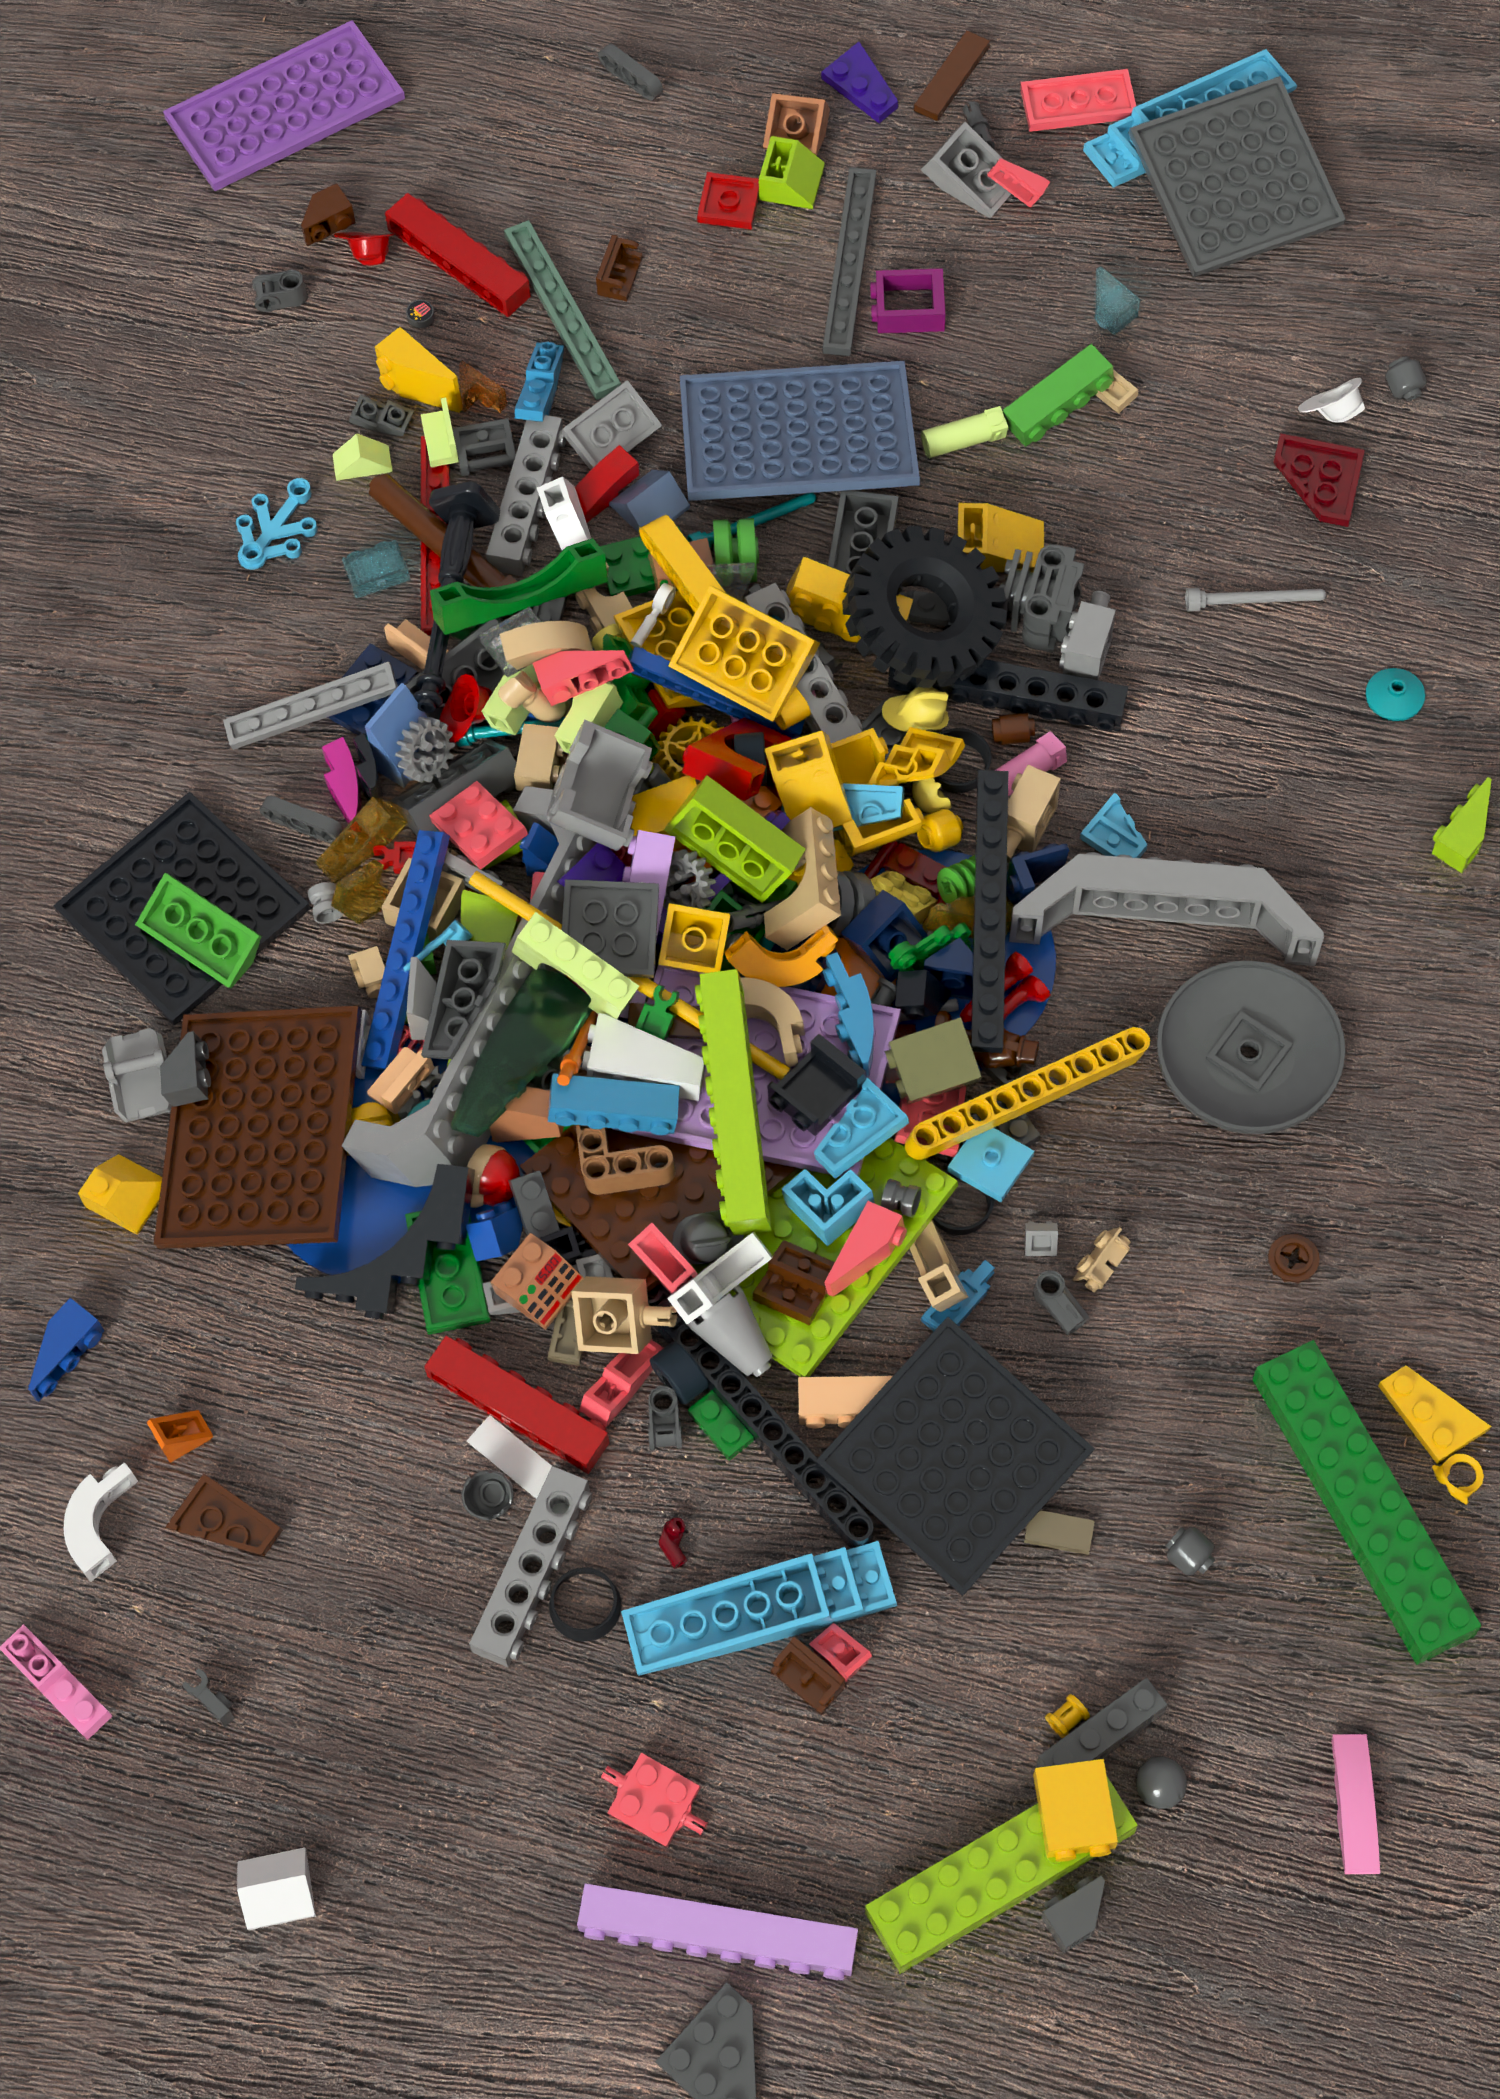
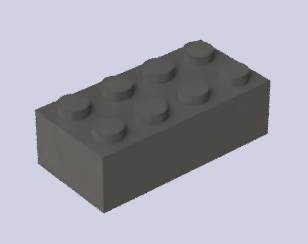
(858, 523)

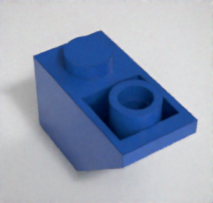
(538, 849)
(495, 1231)

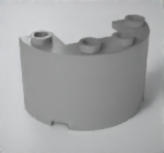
(598, 786)

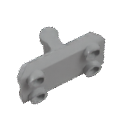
(134, 1074)

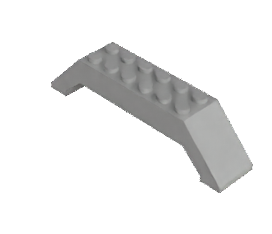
(1170, 893)

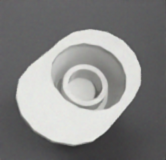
(1338, 403)

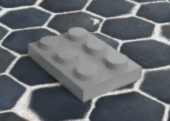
(613, 421)

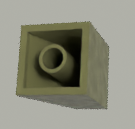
(933, 1061)

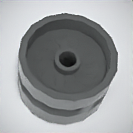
(855, 894)

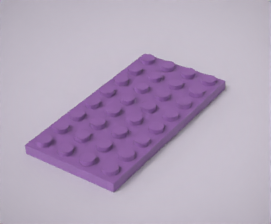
(283, 105)

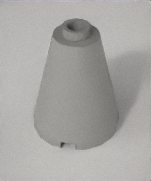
(735, 1333)

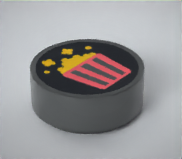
(420, 313)

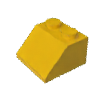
(693, 938)

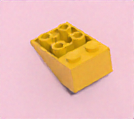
(998, 534)
(809, 777)

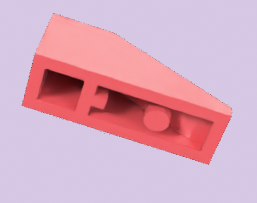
(868, 1245)

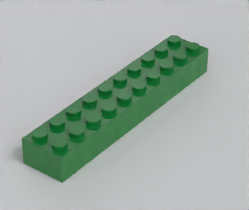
(1366, 1502)

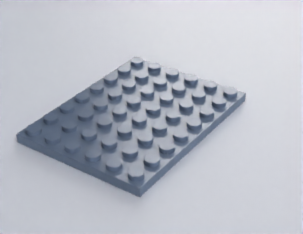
(798, 431)

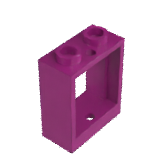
(909, 320)

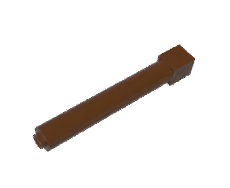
(431, 530)

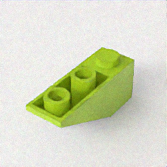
(1465, 833)

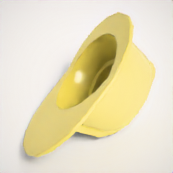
(919, 709)

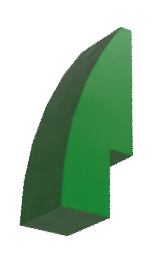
(630, 686)

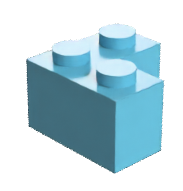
(827, 1210)

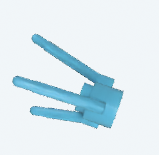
(454, 931)

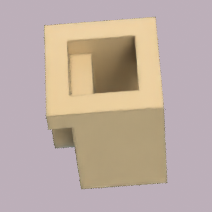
(368, 970)

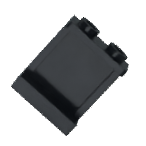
(817, 1086)

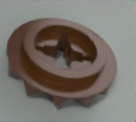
(1286, 1246)

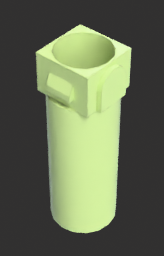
(964, 432)

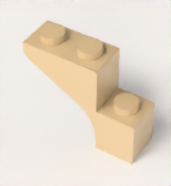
(937, 1269)

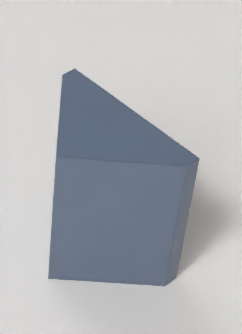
(650, 498)

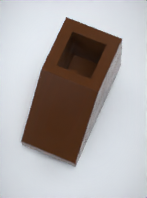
(326, 214)

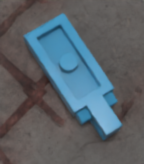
(976, 1288)

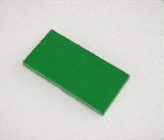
(455, 1290)

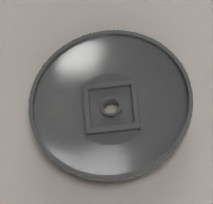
(1258, 1008)

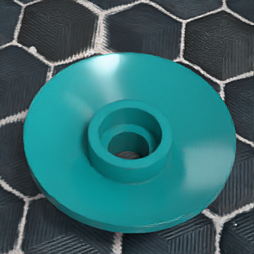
(1395, 704)

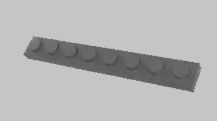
(849, 262)

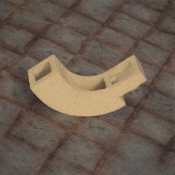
(539, 640)
(777, 1008)

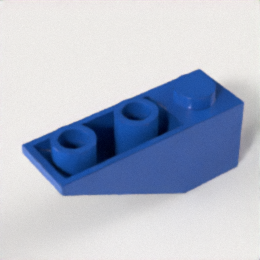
(64, 1342)

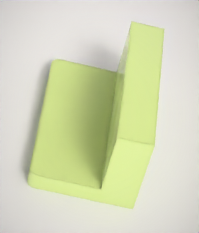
(439, 436)

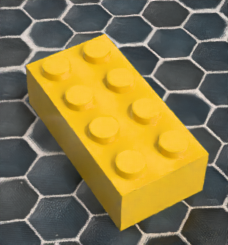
(818, 596)

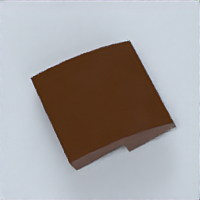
(794, 1282)

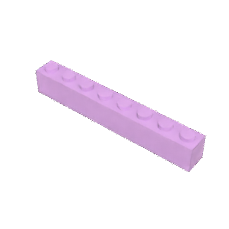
(717, 1930)

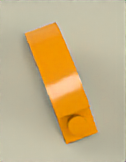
(781, 968)

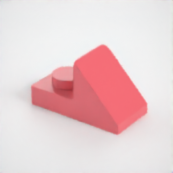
(840, 1651)

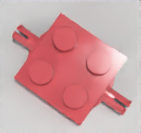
(654, 1800)

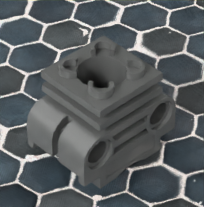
(1044, 595)

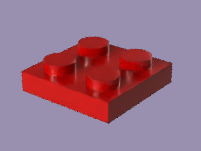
(728, 200)

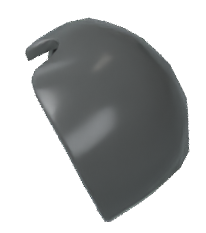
(487, 1494)
(1161, 1782)

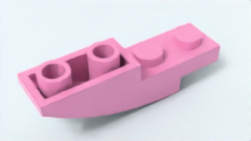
(55, 1682)

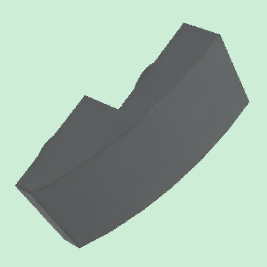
(382, 418)

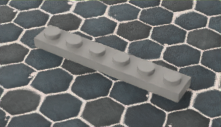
(310, 705)

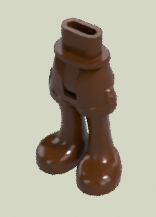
(1015, 1048)

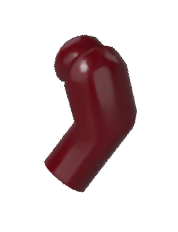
(670, 1541)

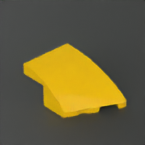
(918, 758)

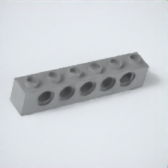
(513, 557)
(776, 602)
(557, 1488)

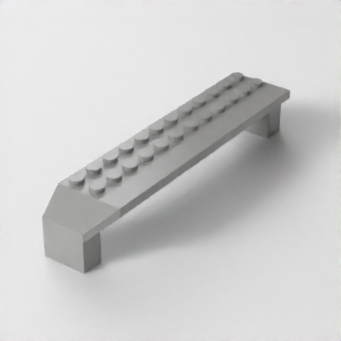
(415, 1145)

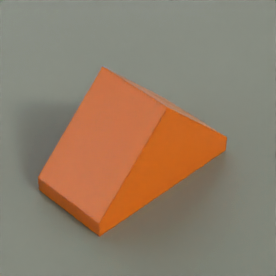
(180, 1433)

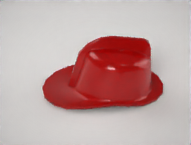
(367, 247)
(464, 706)

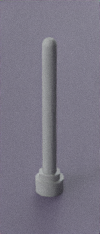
(1199, 598)

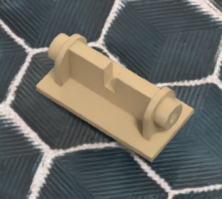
(1108, 1248)

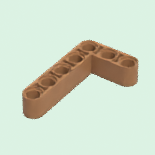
(614, 1163)

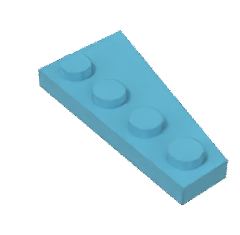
(872, 803)

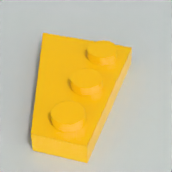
(1432, 1415)

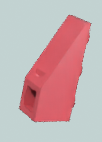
(575, 672)

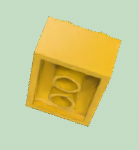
(415, 372)

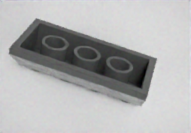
(465, 658)
(486, 763)

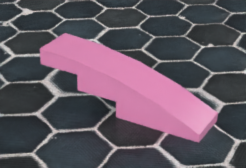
(1355, 1804)

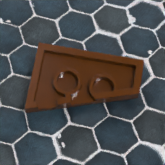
(224, 1518)

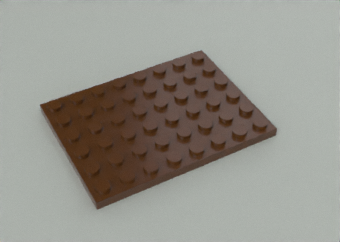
(267, 1143)
(616, 1218)

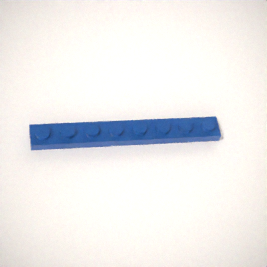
(406, 943)

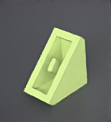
(361, 458)

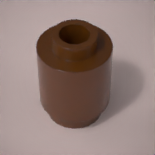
(1013, 729)

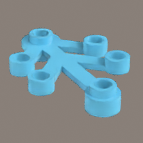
(275, 528)

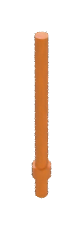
(572, 1061)

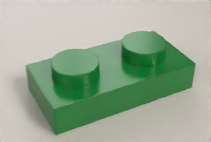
(720, 1425)

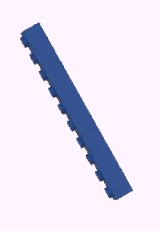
(656, 669)

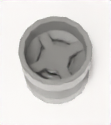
(321, 897)

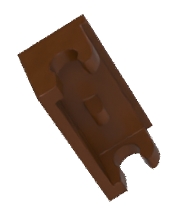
(618, 269)
(808, 1675)

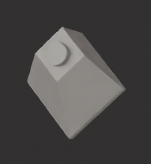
(420, 999)

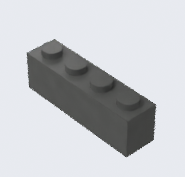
(1108, 1727)

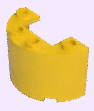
(856, 762)

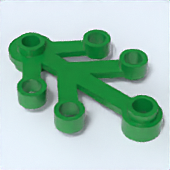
(905, 954)

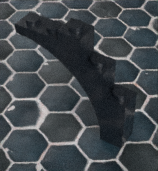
(411, 1257)

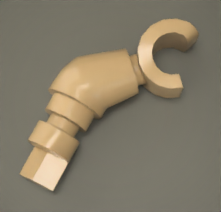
(524, 691)

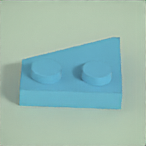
(1114, 831)

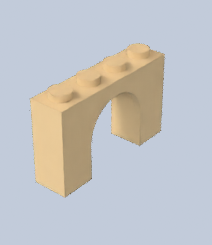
(817, 896)

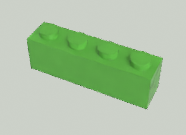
(1059, 395)

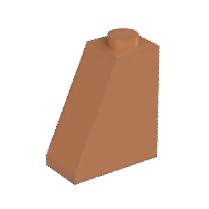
(526, 1118)

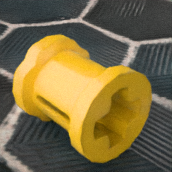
(1067, 1716)

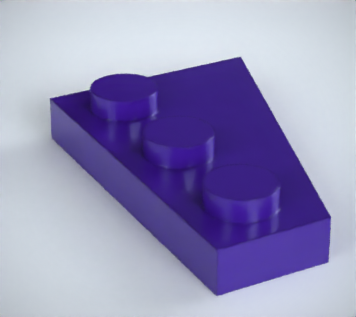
(861, 83)

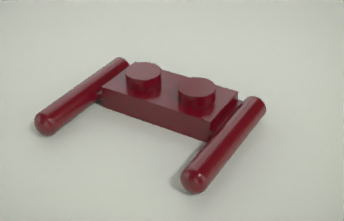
(914, 866)

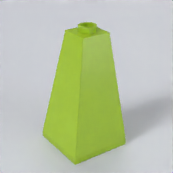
(487, 918)

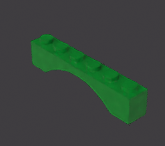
(573, 570)

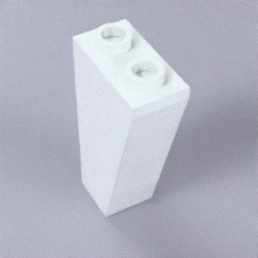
(635, 1055)

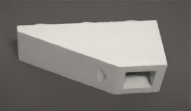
(564, 512)

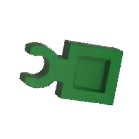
(656, 1018)

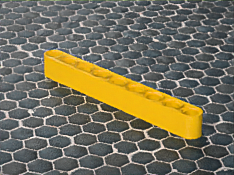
(692, 581)
(1018, 1102)

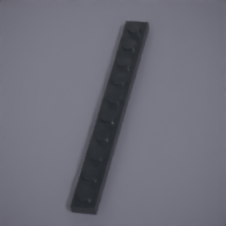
(989, 912)

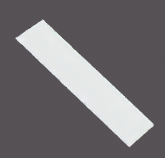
(513, 1457)

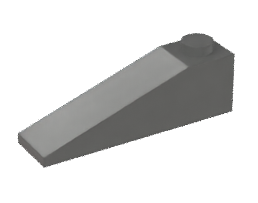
(462, 988)

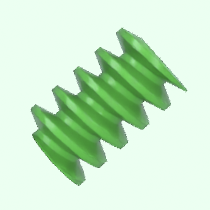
(957, 880)

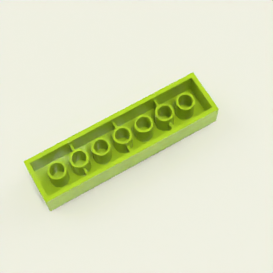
(735, 1103)
(974, 1886)

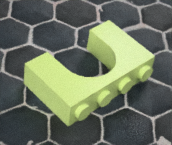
(593, 705)
(547, 944)

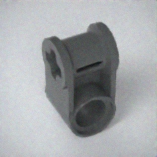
(282, 290)
(664, 1425)

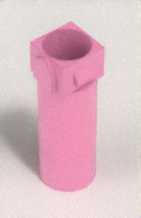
(1044, 755)

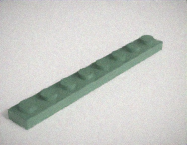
(562, 309)

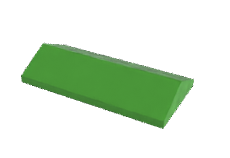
(199, 931)

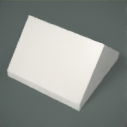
(275, 1889)

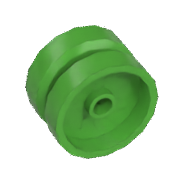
(736, 549)

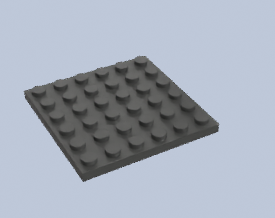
(1236, 176)

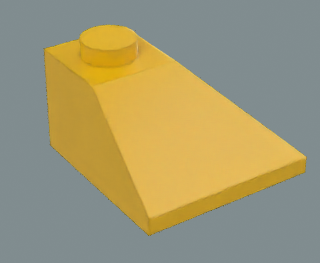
(122, 1192)

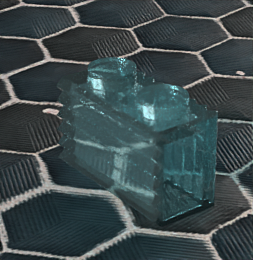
(375, 568)

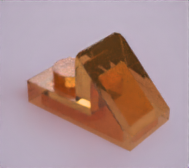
(478, 386)

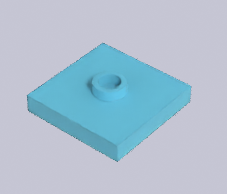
(991, 1162)

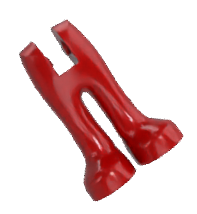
(1029, 988)

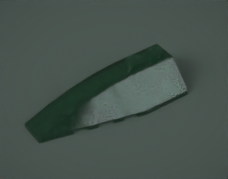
(528, 1036)

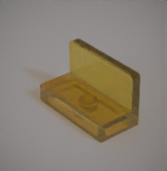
(360, 894)

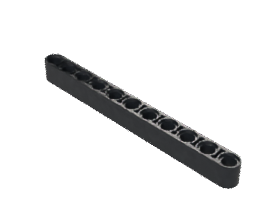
(766, 1421)

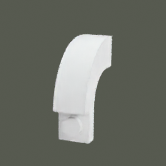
(84, 1516)

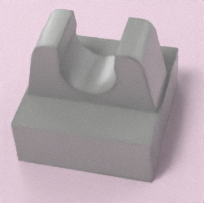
(1041, 1239)

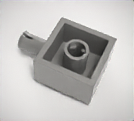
(1088, 638)

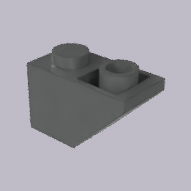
(185, 1072)
(1075, 1916)

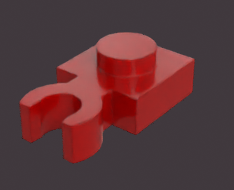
(395, 857)

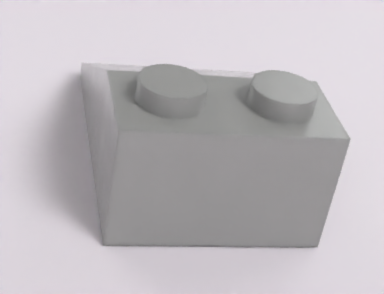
(962, 171)

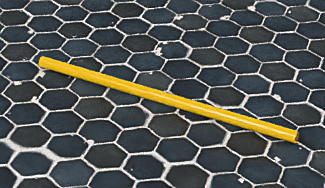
(646, 986)

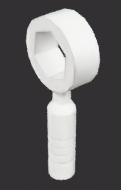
(661, 604)

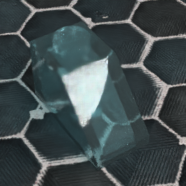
(1113, 302)

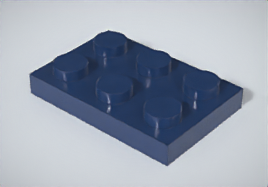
(358, 717)

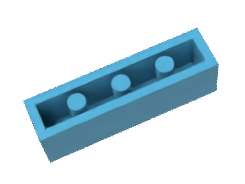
(614, 1104)

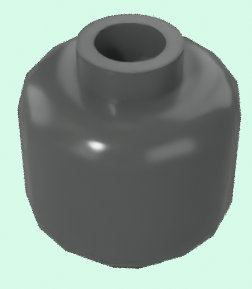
(1406, 378)
(1190, 1551)

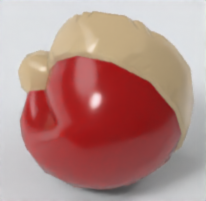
(492, 1171)

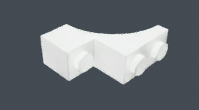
(719, 1278)

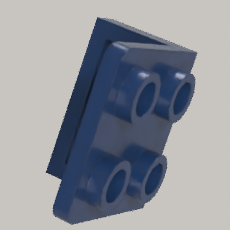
(1031, 868)

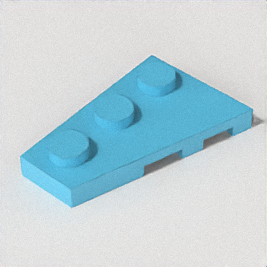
(863, 1127)

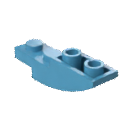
(540, 382)
(855, 1011)

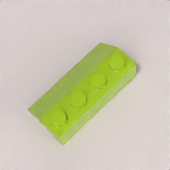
(735, 839)

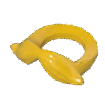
(1461, 1493)

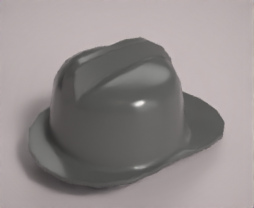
(703, 1237)

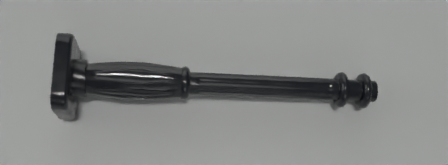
(463, 510)

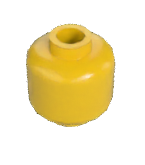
(940, 831)

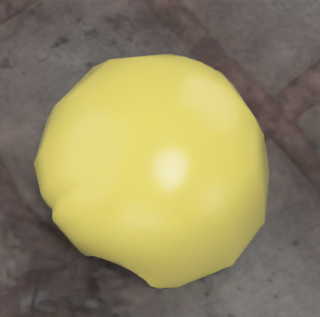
(928, 796)

